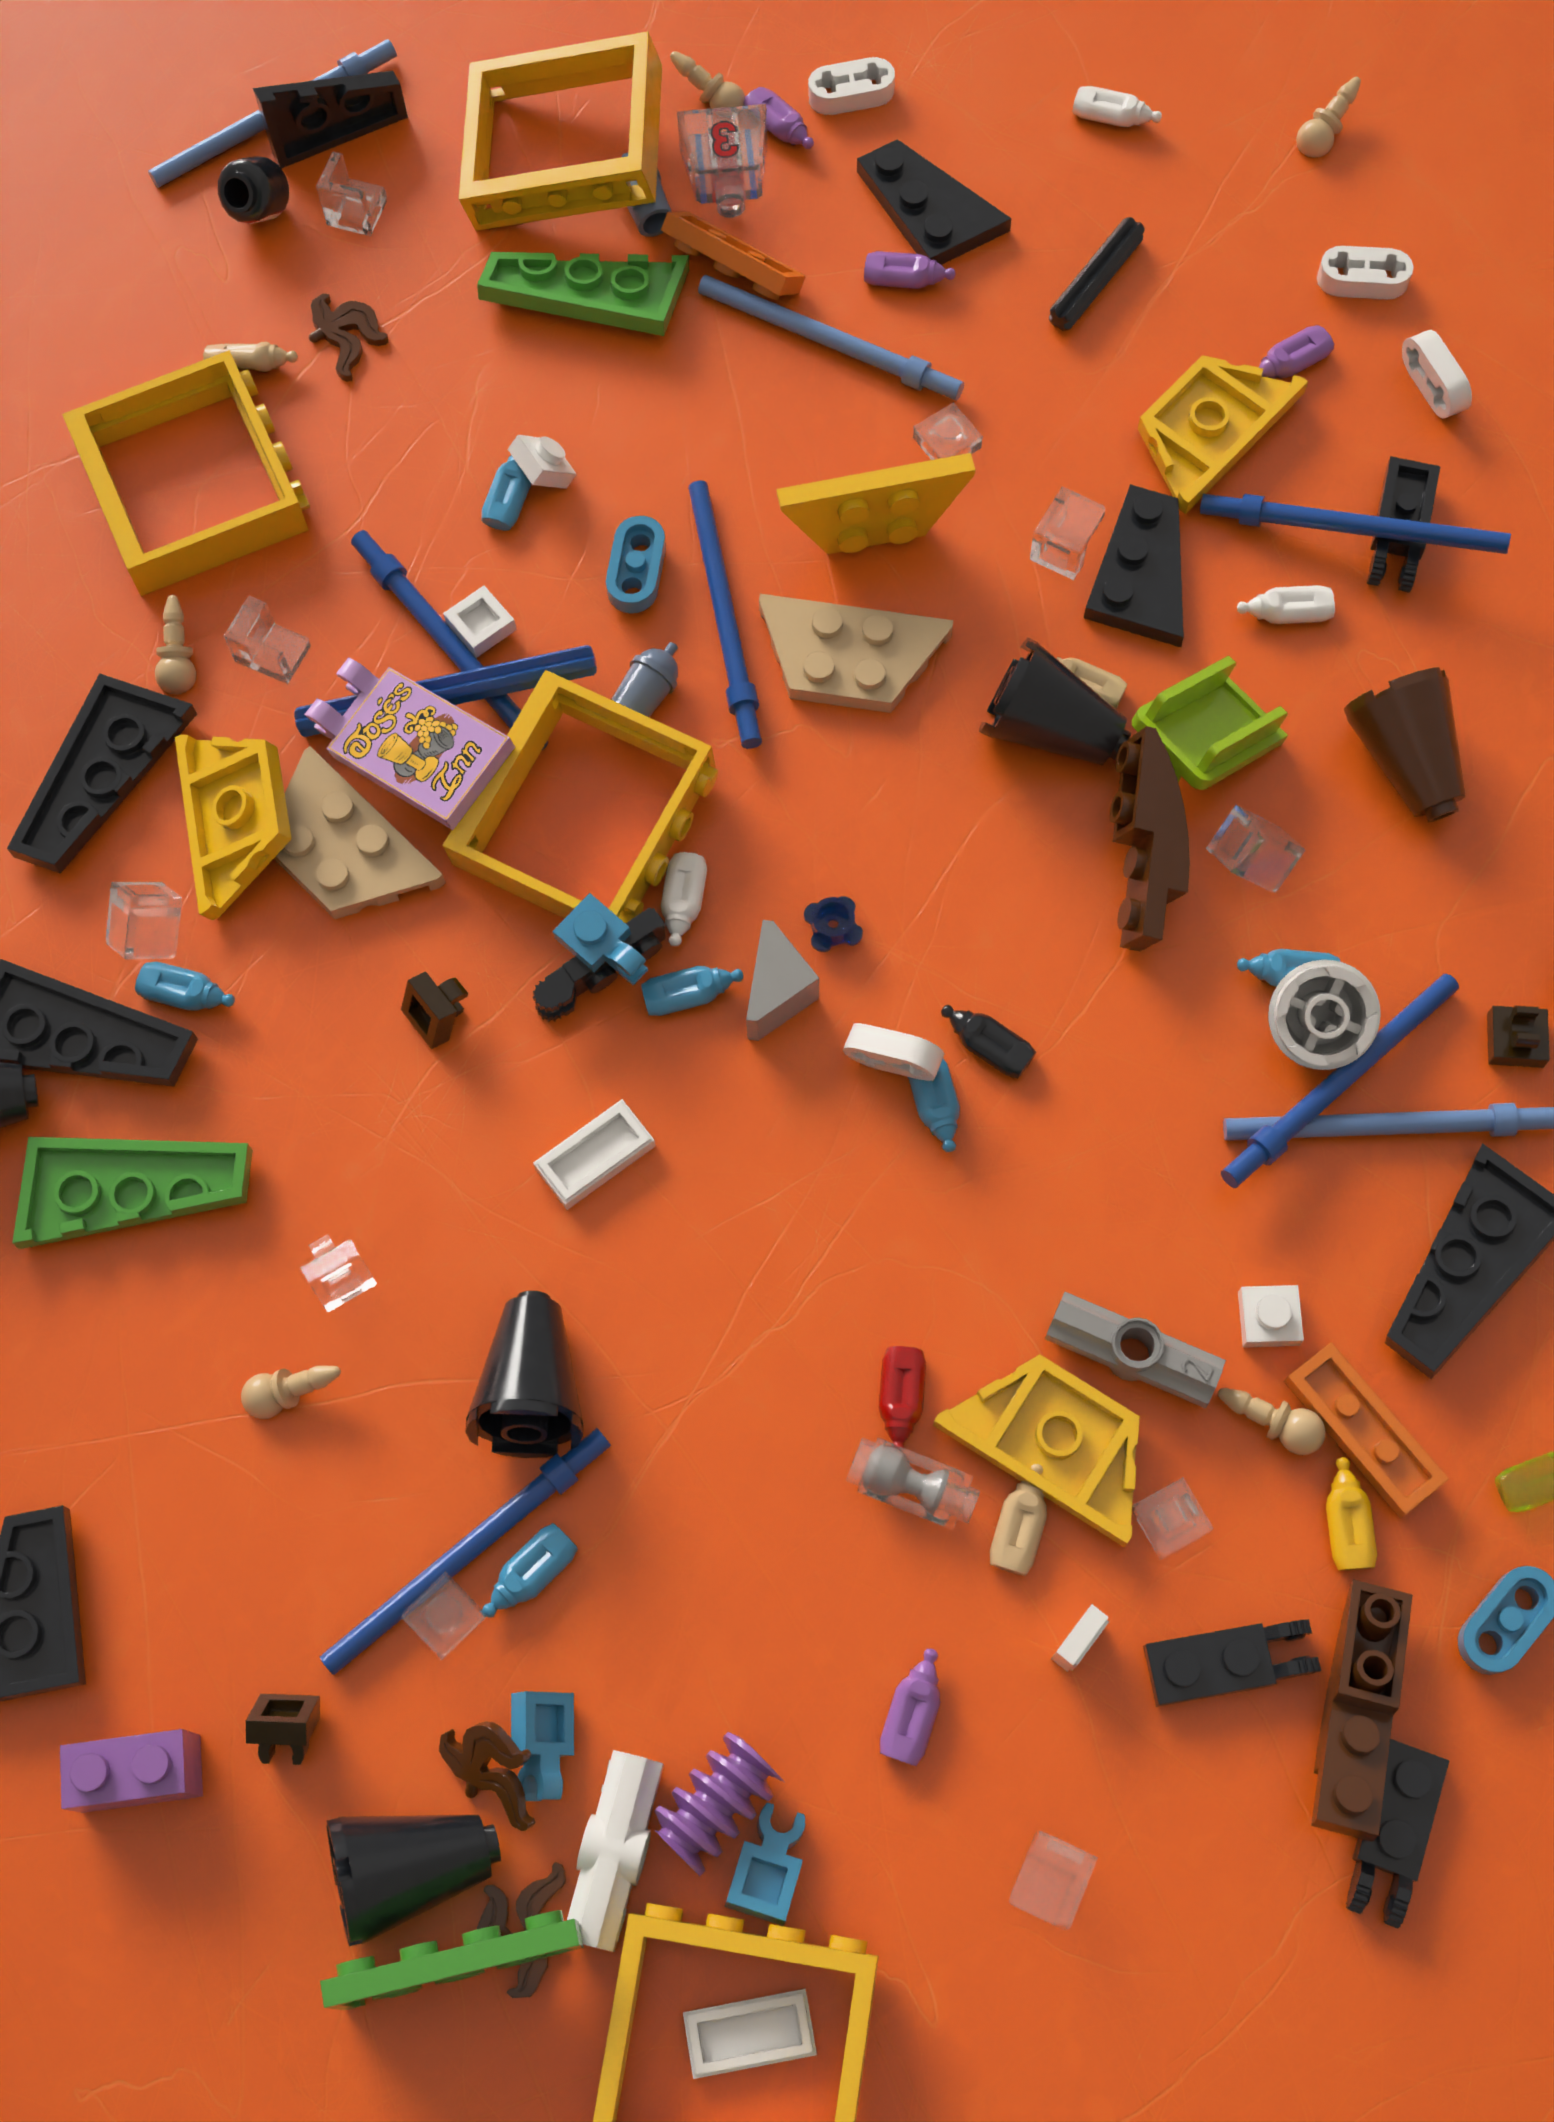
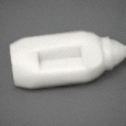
(1112, 107)
(1292, 605)
(683, 893)

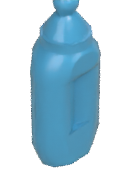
(505, 496)
(1279, 962)
(179, 987)
(686, 988)
(938, 1105)
(531, 1569)

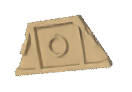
(849, 651)
(344, 846)

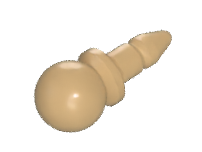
(715, 90)
(1317, 135)
(174, 670)
(268, 1393)
(1298, 1429)

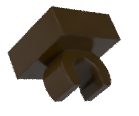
(433, 1007)
(1518, 1036)
(282, 1721)

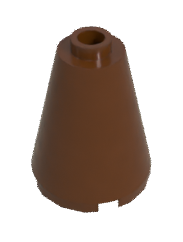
(1414, 740)

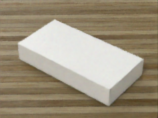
(594, 1154)
(749, 2033)

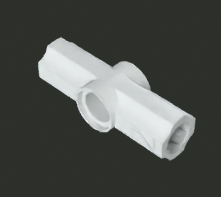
(614, 1848)

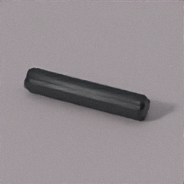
(1096, 273)

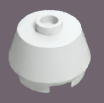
(1324, 1014)

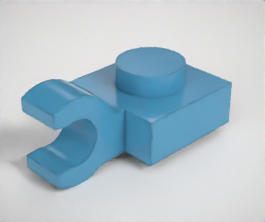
(599, 936)
(546, 1728)

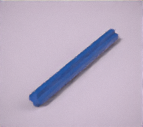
(485, 681)

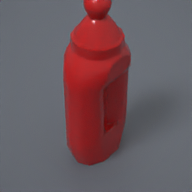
(902, 1391)

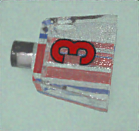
(725, 154)

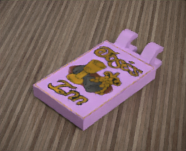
(412, 742)

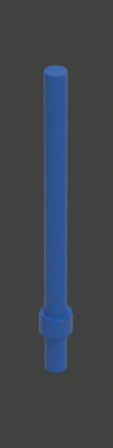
(1253, 510)
(392, 576)
(741, 693)
(1272, 1140)
(556, 1475)

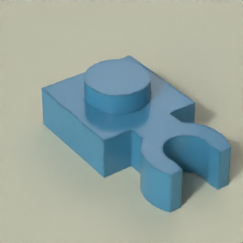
(765, 1874)

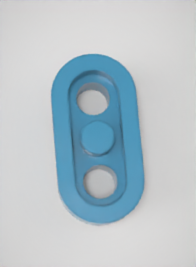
(633, 567)
(1506, 1622)

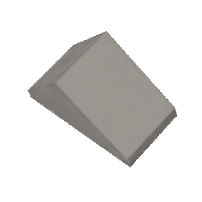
(780, 984)

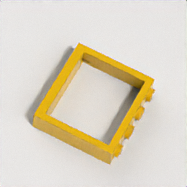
(569, 188)
(165, 400)
(529, 734)
(727, 1935)

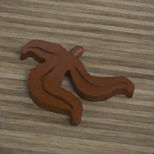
(334, 327)
(470, 1764)
(528, 1904)

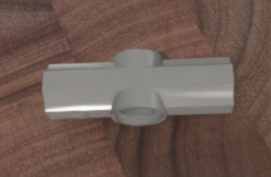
(1170, 1365)

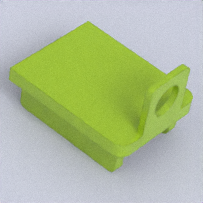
(1211, 725)

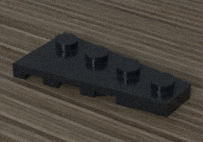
(99, 763)

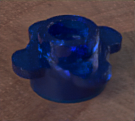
(836, 909)

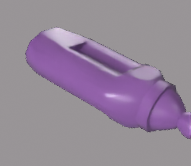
(781, 118)
(903, 270)
(1297, 353)
(912, 1713)

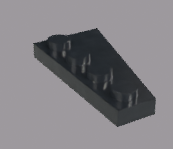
(80, 1033)
(1481, 1251)

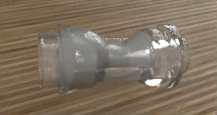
(885, 1471)

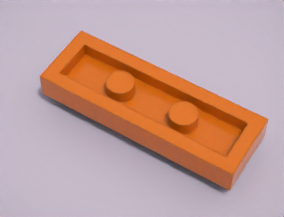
(732, 255)
(1366, 1430)

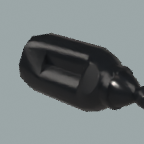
(991, 1041)

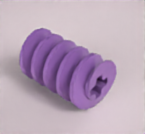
(715, 1801)

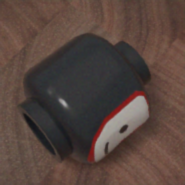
(253, 189)

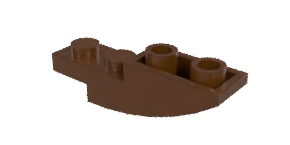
(1153, 821)
(1360, 1710)

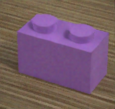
(131, 1771)

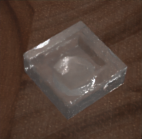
(947, 434)
(443, 1615)

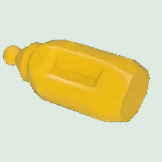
(1350, 1522)

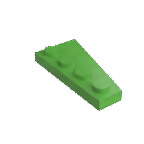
(610, 293)
(115, 1184)
(423, 1963)

